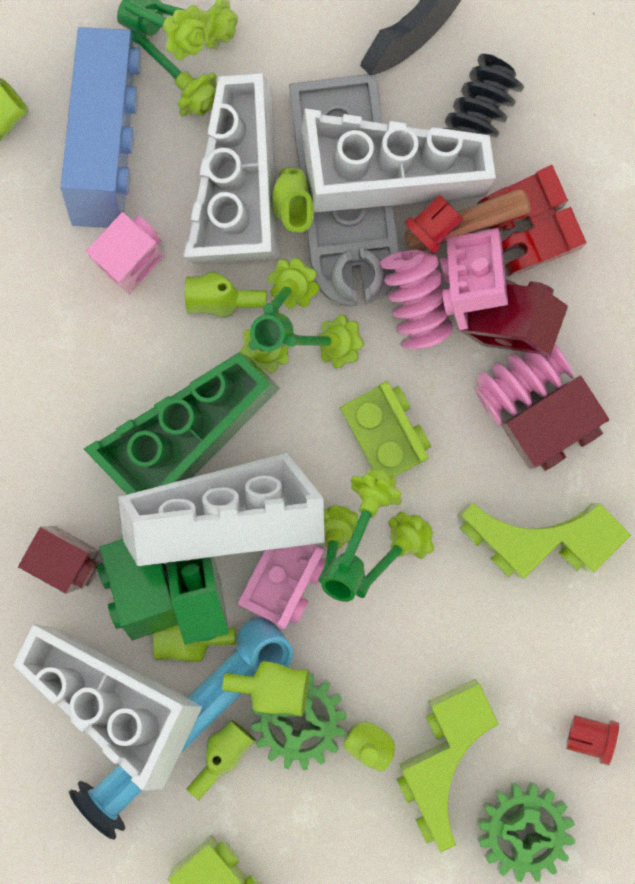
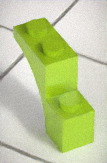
(585, 539)
(461, 718)

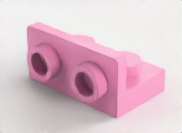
(474, 274)

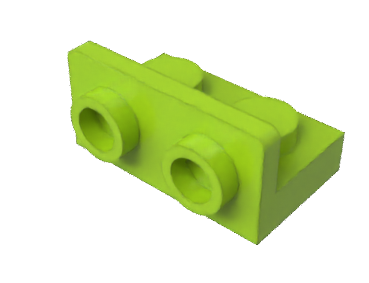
(385, 431)

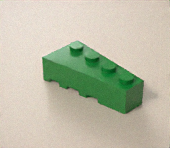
(184, 428)

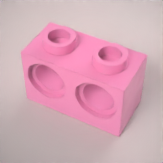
(127, 251)

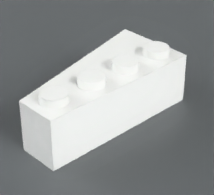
(390, 164)
(234, 197)
(224, 513)
(118, 707)

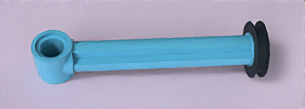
(116, 791)

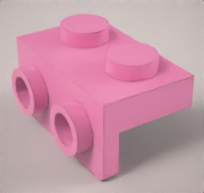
(280, 582)

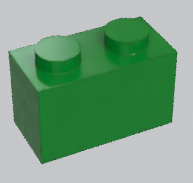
(139, 592)
(197, 599)

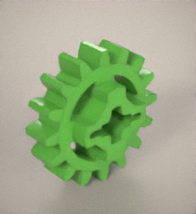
(319, 727)
(523, 850)

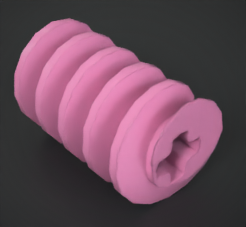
(420, 296)
(519, 381)

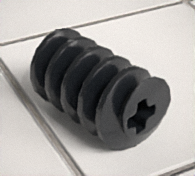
(484, 96)

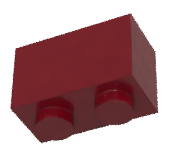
(524, 325)
(556, 423)
(60, 559)

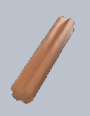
(482, 216)

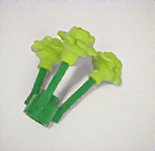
(186, 36)
(273, 333)
(345, 575)

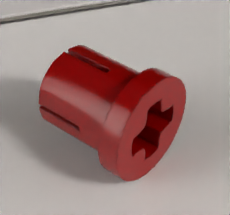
(434, 223)
(593, 738)

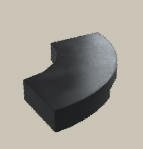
(408, 35)

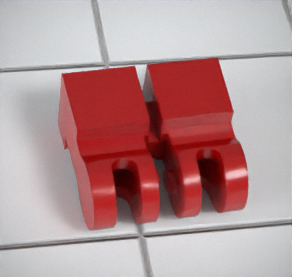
(551, 232)

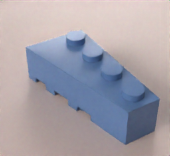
(99, 126)

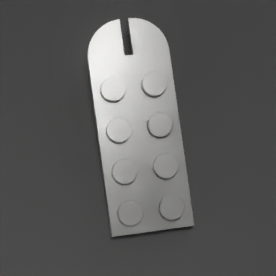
(352, 235)

